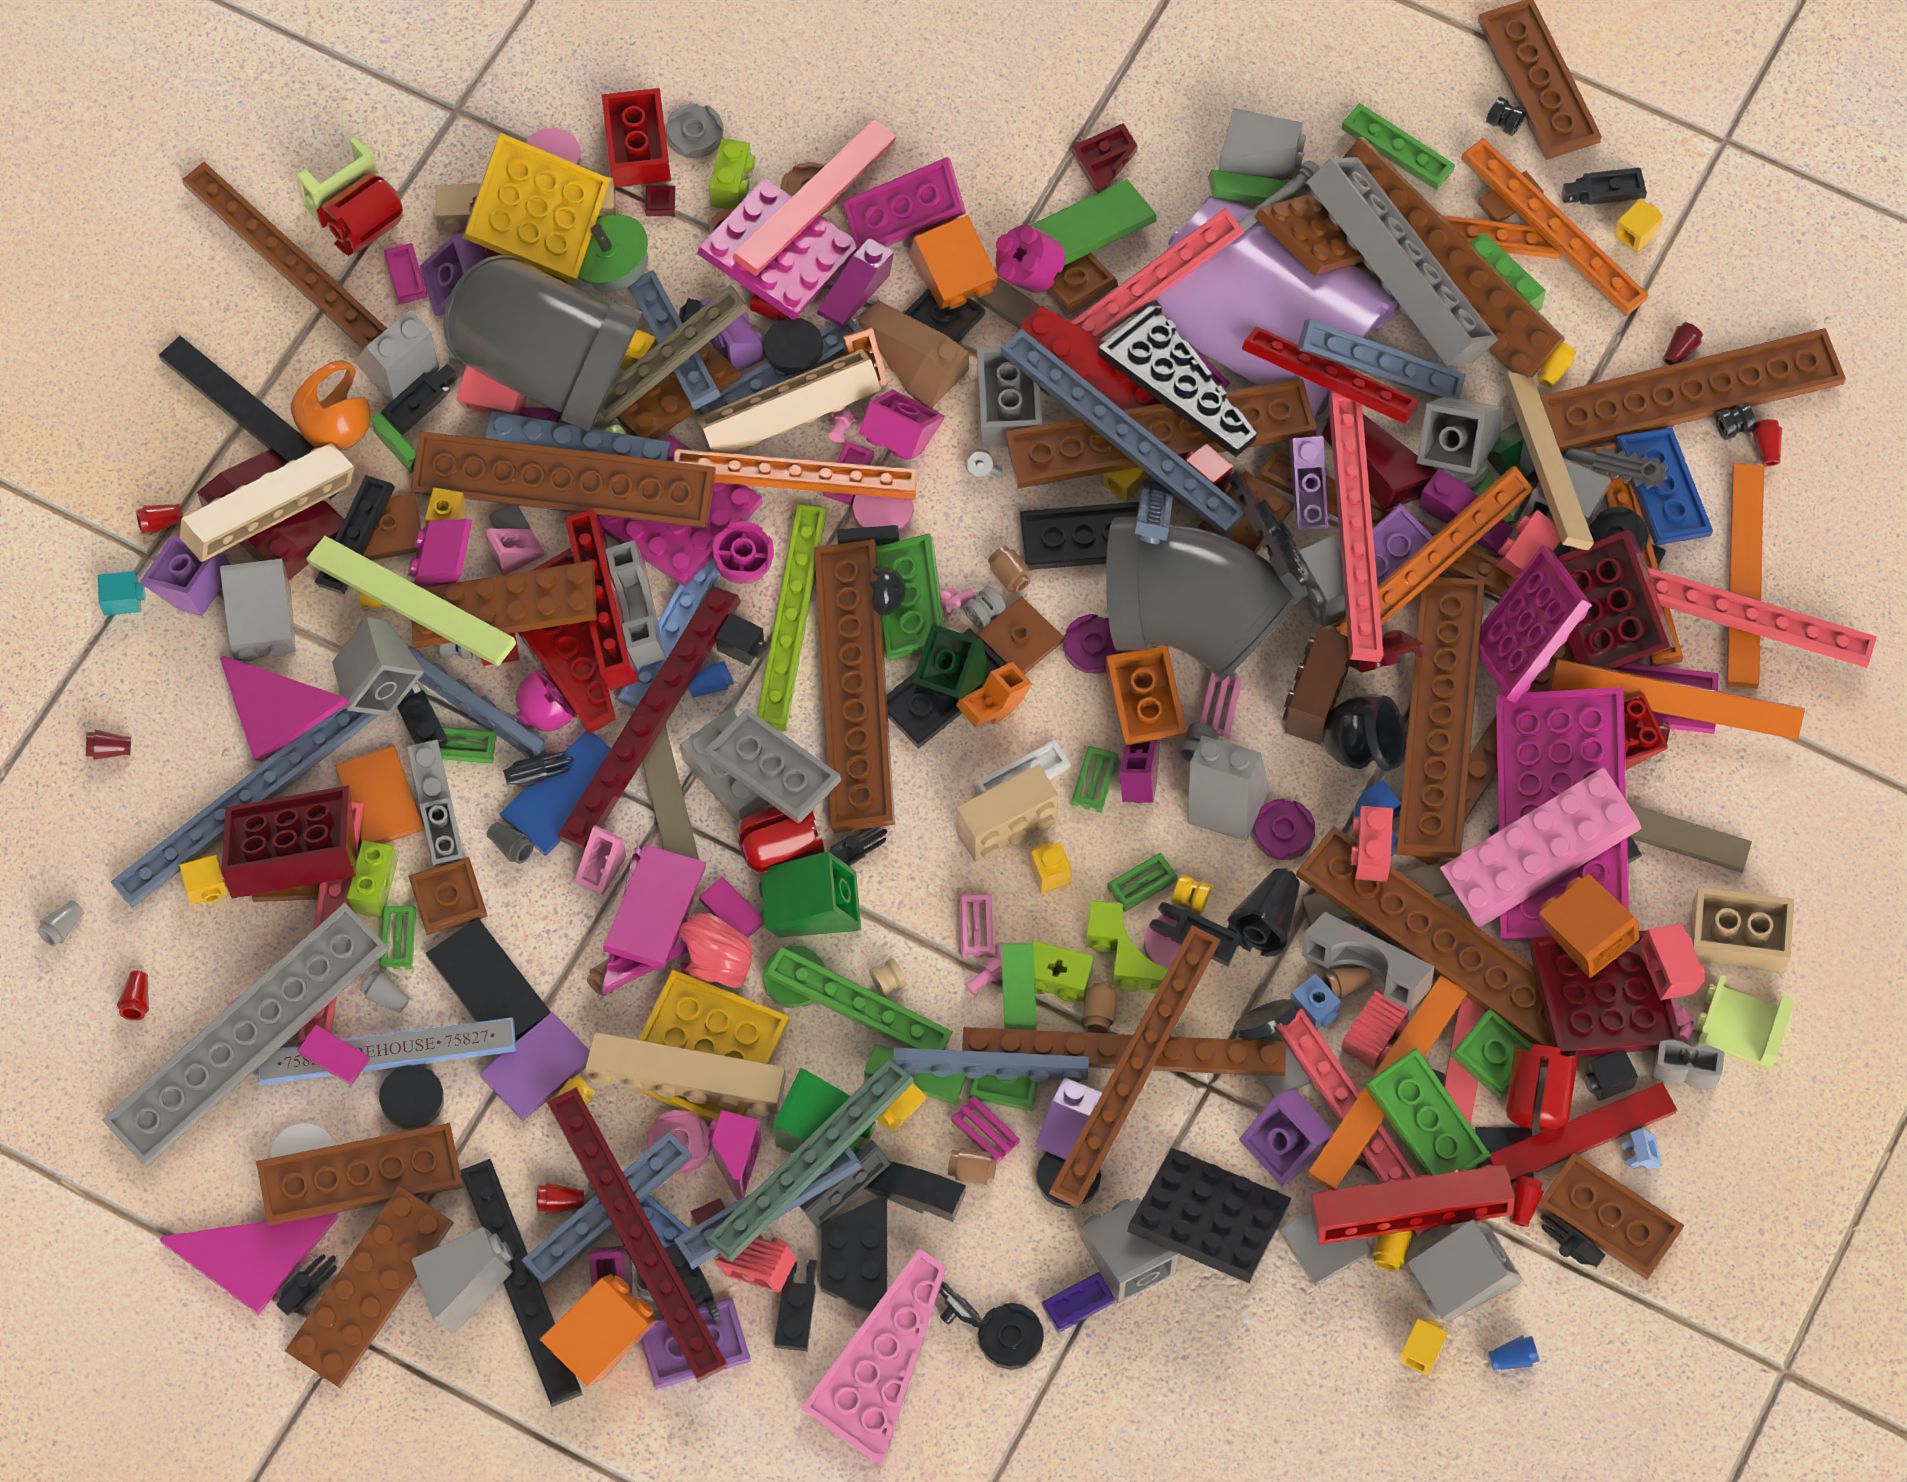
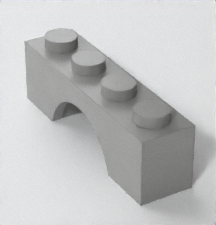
(635, 595)
(1337, 943)

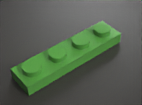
(1398, 146)

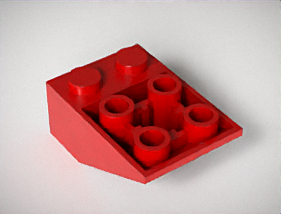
(1642, 731)

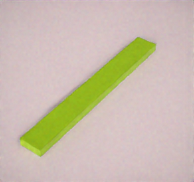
(791, 616)

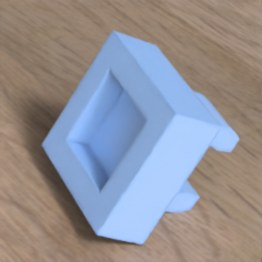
(1645, 1150)

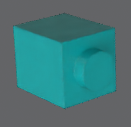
(120, 593)

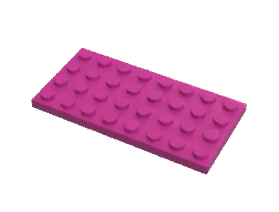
(1544, 749)

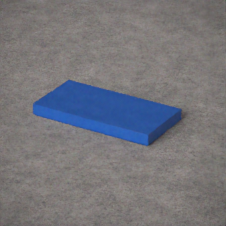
(1675, 509)
(547, 805)

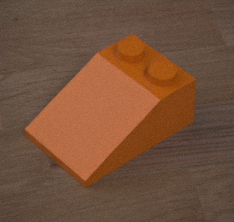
(1145, 695)

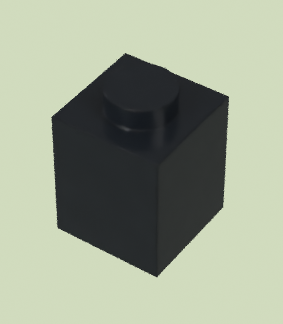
(740, 639)
(1610, 1075)

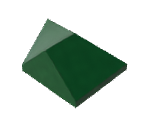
(1512, 451)
(951, 663)

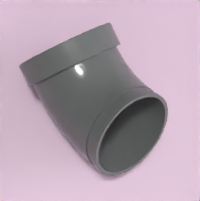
(539, 336)
(1191, 595)

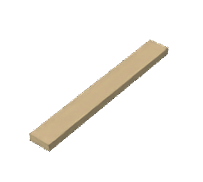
(1548, 461)

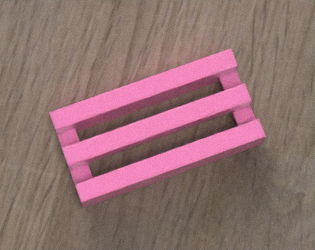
(1235, 684)
(977, 951)

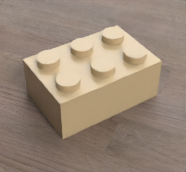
(1007, 813)
(1742, 929)

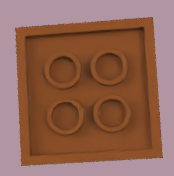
(1309, 234)

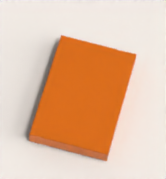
(387, 798)

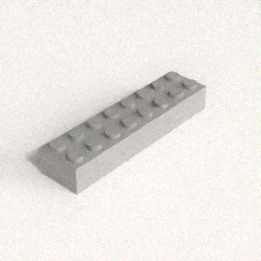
(1401, 261)

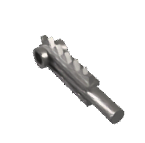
(1620, 465)

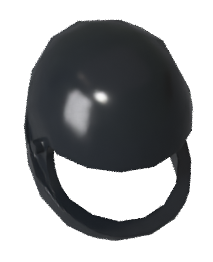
(1366, 731)

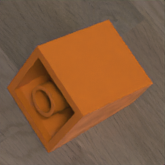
(953, 263)
(1589, 924)
(600, 1329)

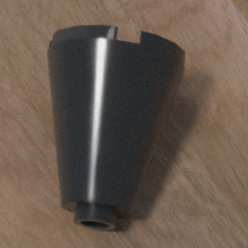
(1267, 913)

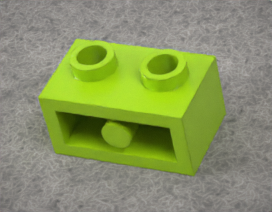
(730, 174)

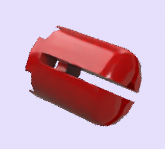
(361, 213)
(775, 838)
(1557, 1089)

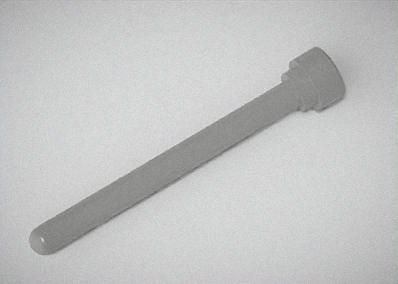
(1303, 174)

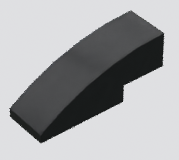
(919, 1190)

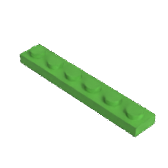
(856, 1002)

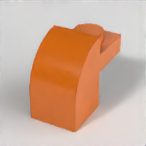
(998, 696)

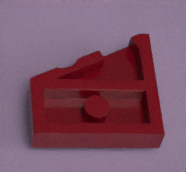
(1105, 155)
(1394, 644)

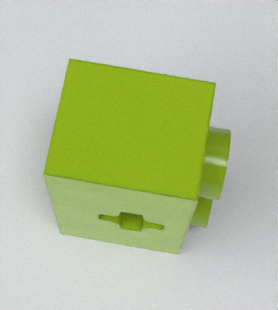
(373, 878)
(1074, 968)

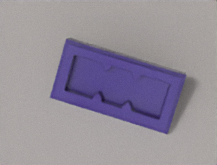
(1078, 1302)

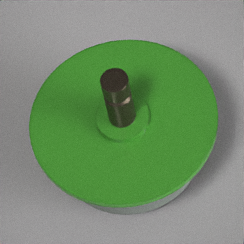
(615, 253)

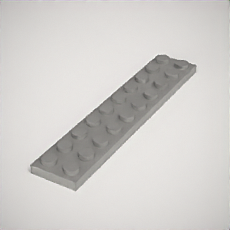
(245, 1035)

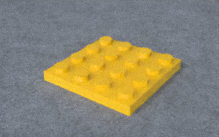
(536, 208)
(714, 1022)

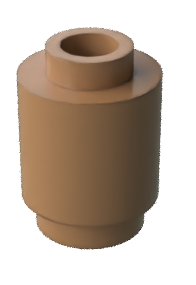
(1010, 569)
(1099, 1008)
(972, 1166)

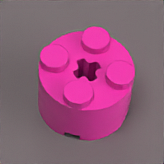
(1029, 258)

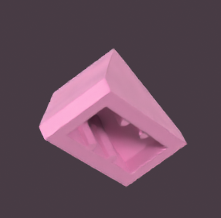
(513, 548)
(600, 860)

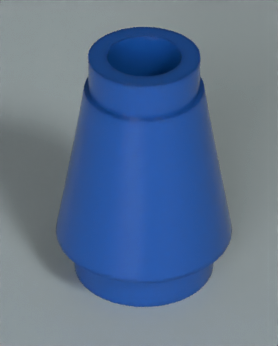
(711, 680)
(1515, 1354)

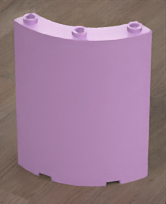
(1266, 287)

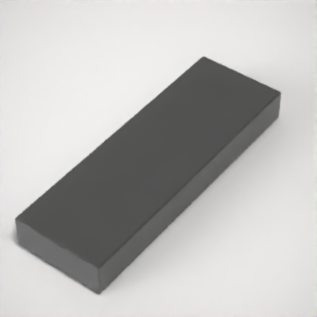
(830, 1201)

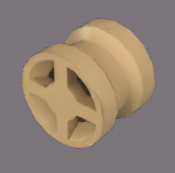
(888, 977)

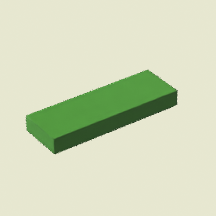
(1244, 187)
(1018, 985)
(939, 1088)

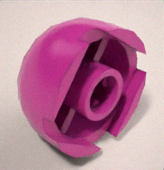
(742, 552)
(541, 703)

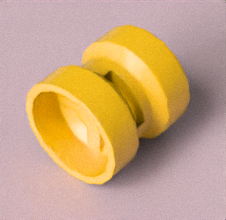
(1184, 892)

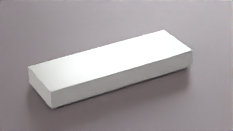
(1048, 756)

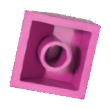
(900, 424)
(439, 552)
(735, 1148)

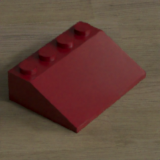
(287, 540)
(1625, 609)
(289, 842)

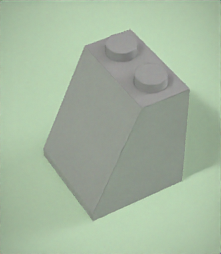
(1262, 145)
(399, 356)
(1458, 434)
(1590, 491)
(258, 609)
(375, 668)
(1226, 788)
(1124, 1259)
(1464, 1271)
(462, 1275)

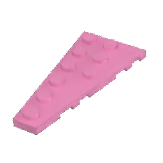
(871, 1376)

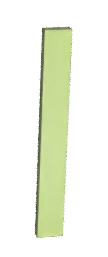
(411, 601)

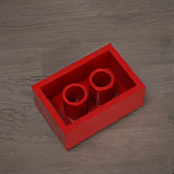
(636, 137)

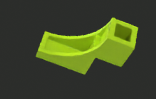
(1108, 933)

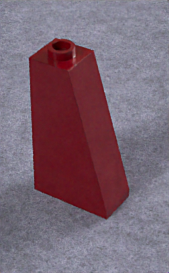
(1391, 466)

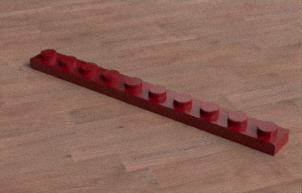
(649, 717)
(637, 1235)

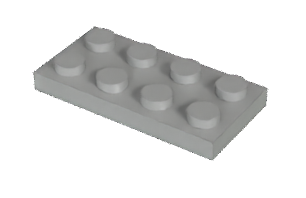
(772, 765)

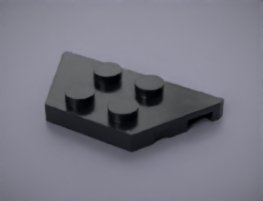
(856, 1255)

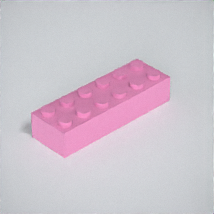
(1541, 847)

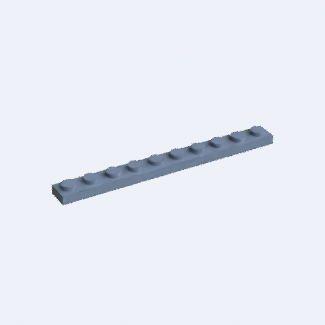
(1123, 432)
(1154, 513)
(259, 785)

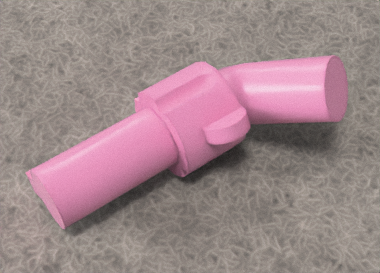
(841, 423)
(951, 600)
(991, 972)
(1684, 1021)

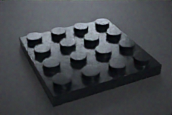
(1209, 1215)

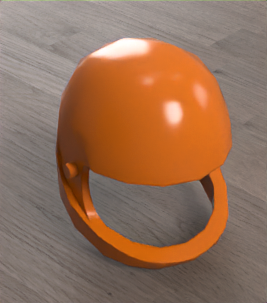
(335, 417)

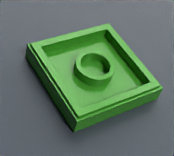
(1489, 1052)
(1011, 1093)

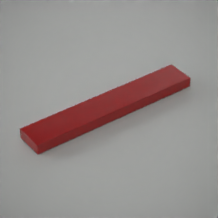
(1330, 375)
(1586, 1132)

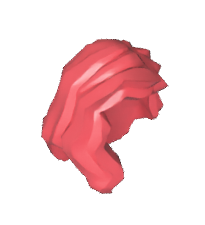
(715, 951)

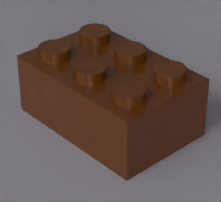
(1317, 685)

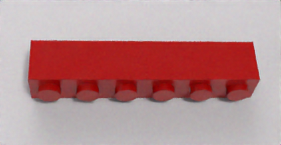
(589, 544)
(1412, 1204)

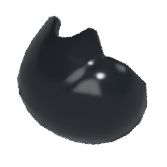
(888, 590)

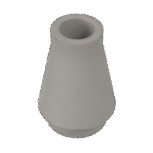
(59, 924)
(384, 991)

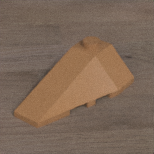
(918, 354)

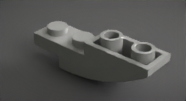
(435, 802)

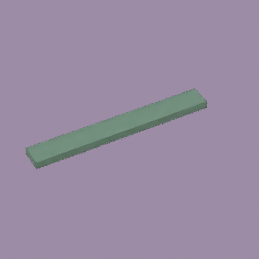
(809, 1160)

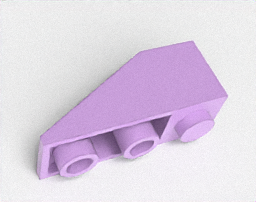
(1309, 482)

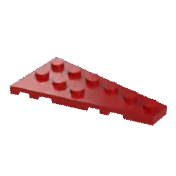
(1079, 352)
(572, 664)

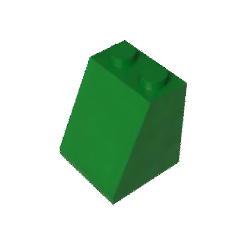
(810, 897)
(806, 1109)

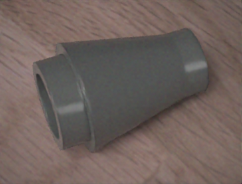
(511, 843)

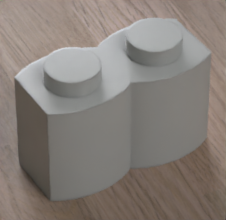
(1680, 1063)

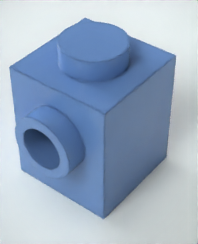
(1317, 1002)

